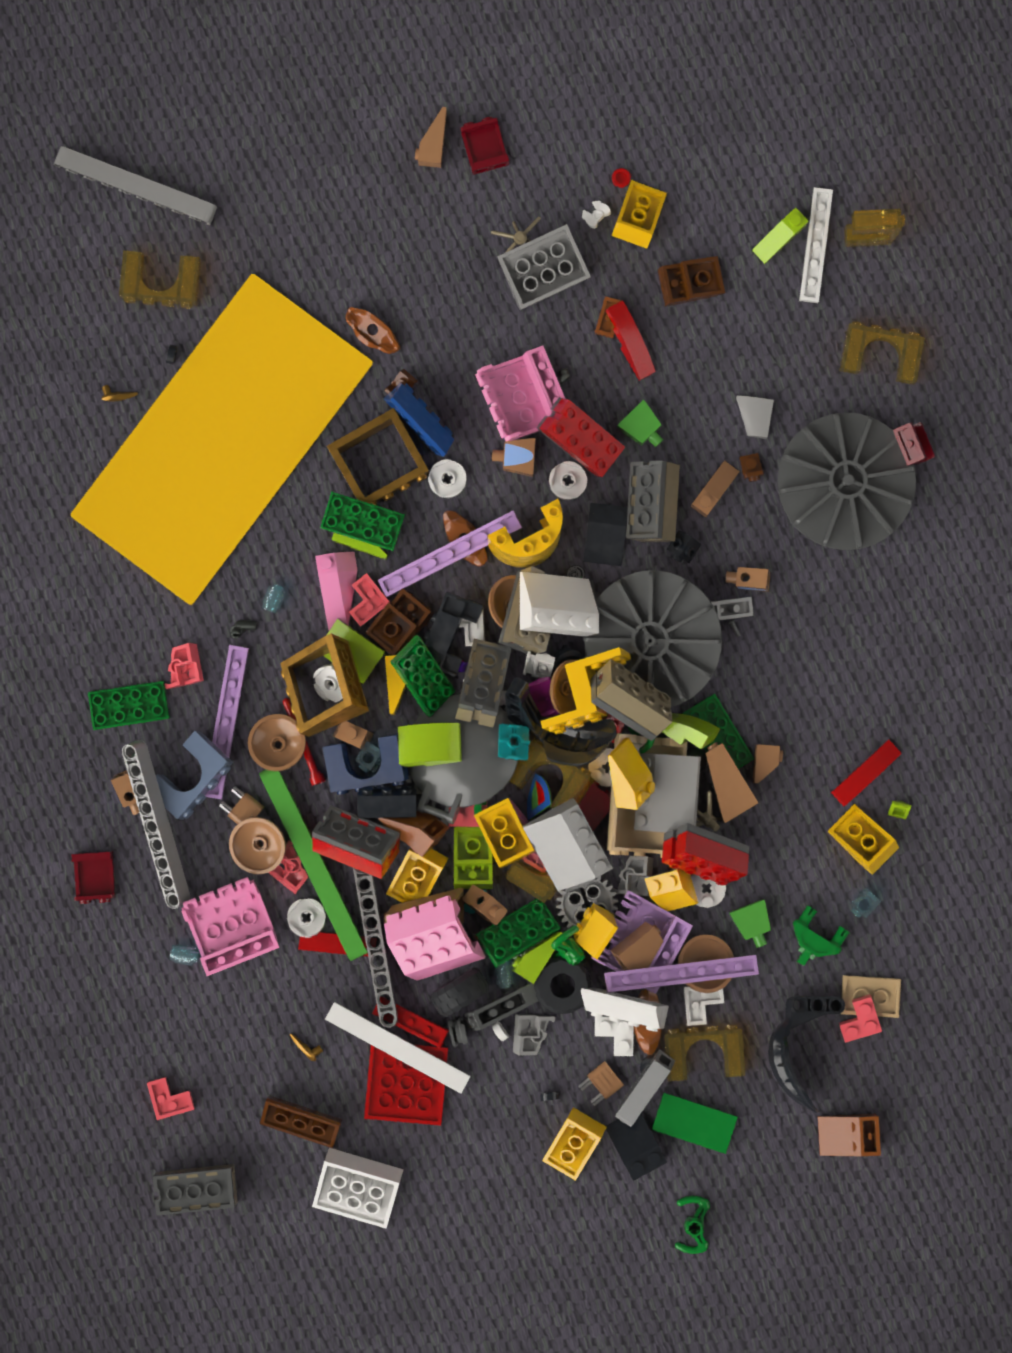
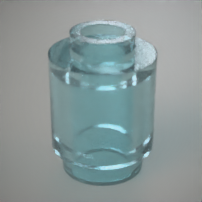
(273, 598)
(184, 954)
(504, 975)

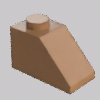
(765, 761)

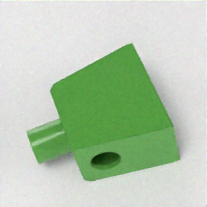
(641, 425)
(752, 921)

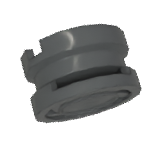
(460, 1031)

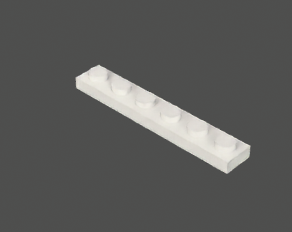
(816, 245)

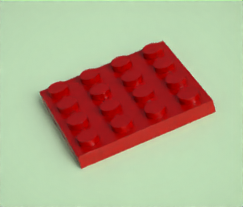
(402, 1092)

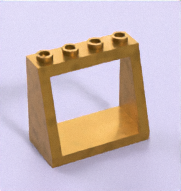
(365, 432)
(348, 680)

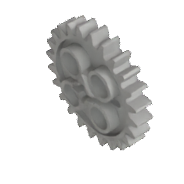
(603, 897)

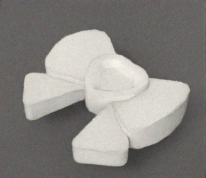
(601, 211)

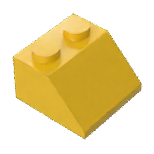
(672, 890)
(595, 930)

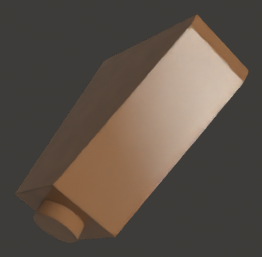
(638, 948)

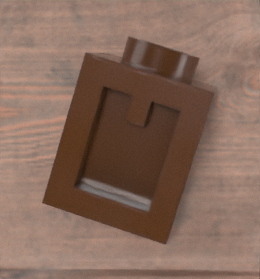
(402, 377)
(751, 467)

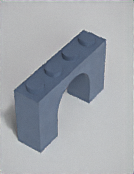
(213, 766)

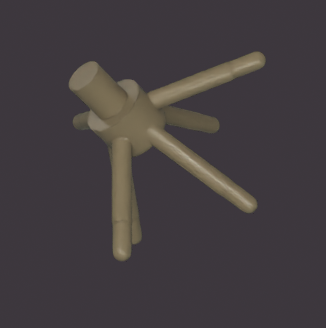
(519, 237)
(708, 818)

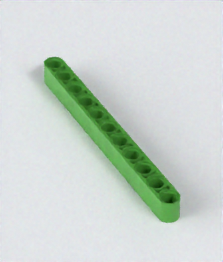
(314, 864)

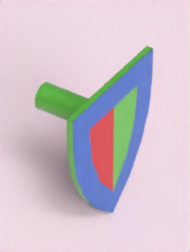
(539, 797)

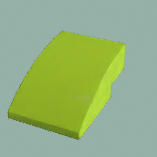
(364, 652)
(691, 729)
(429, 744)
(472, 859)

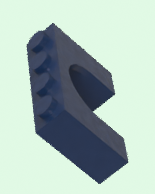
(343, 777)

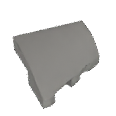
(756, 415)
(636, 871)
(528, 1040)

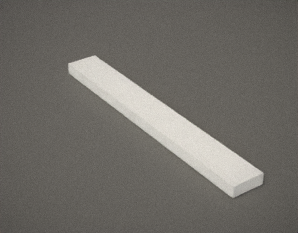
(397, 1047)

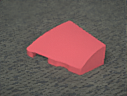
(184, 659)
(293, 874)

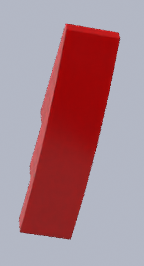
(631, 340)
(866, 773)

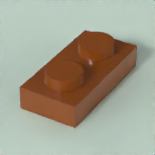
(604, 325)

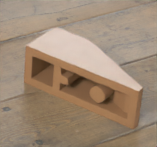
(431, 145)
(715, 489)

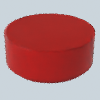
(621, 178)

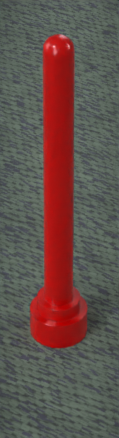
(316, 776)

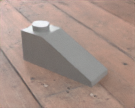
(733, 608)

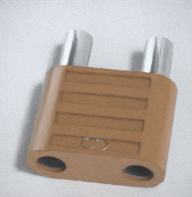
(245, 808)
(604, 1080)

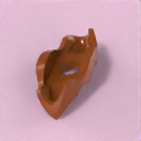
(360, 321)
(457, 525)
(647, 1039)

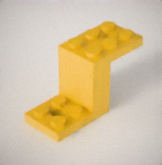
(580, 677)

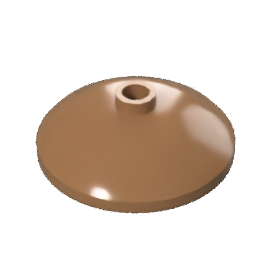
(499, 598)
(560, 690)
(267, 733)
(247, 851)
(705, 949)

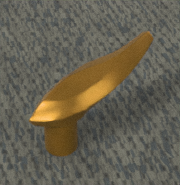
(117, 396)
(311, 1054)

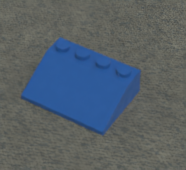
(423, 423)

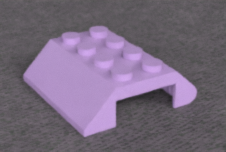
(672, 929)

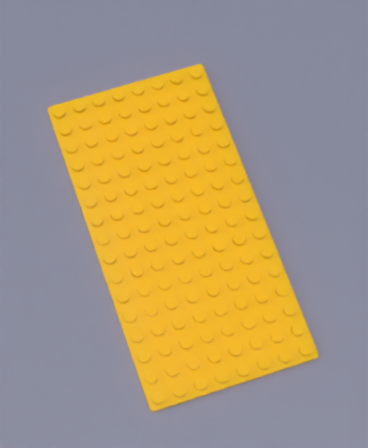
(221, 439)

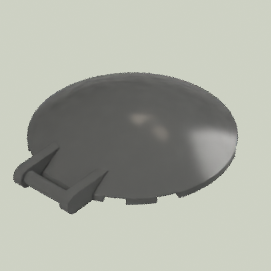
(474, 778)

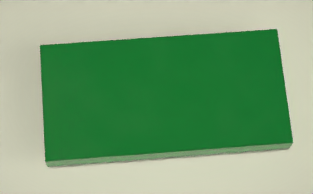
(362, 521)
(422, 676)
(128, 705)
(714, 713)
(517, 932)
(694, 1122)

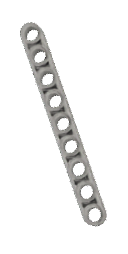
(135, 184)
(156, 823)
(372, 951)

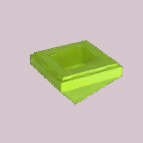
(899, 809)

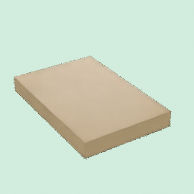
(883, 991)

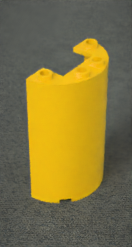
(533, 548)

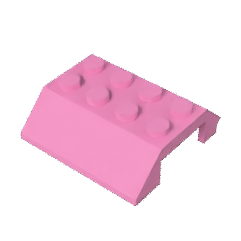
(520, 392)
(230, 925)
(430, 939)

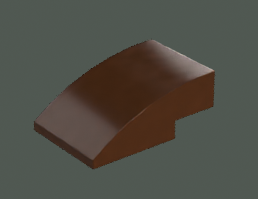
(691, 280)
(400, 622)

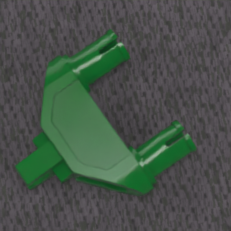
(813, 944)

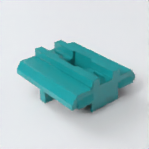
(520, 734)

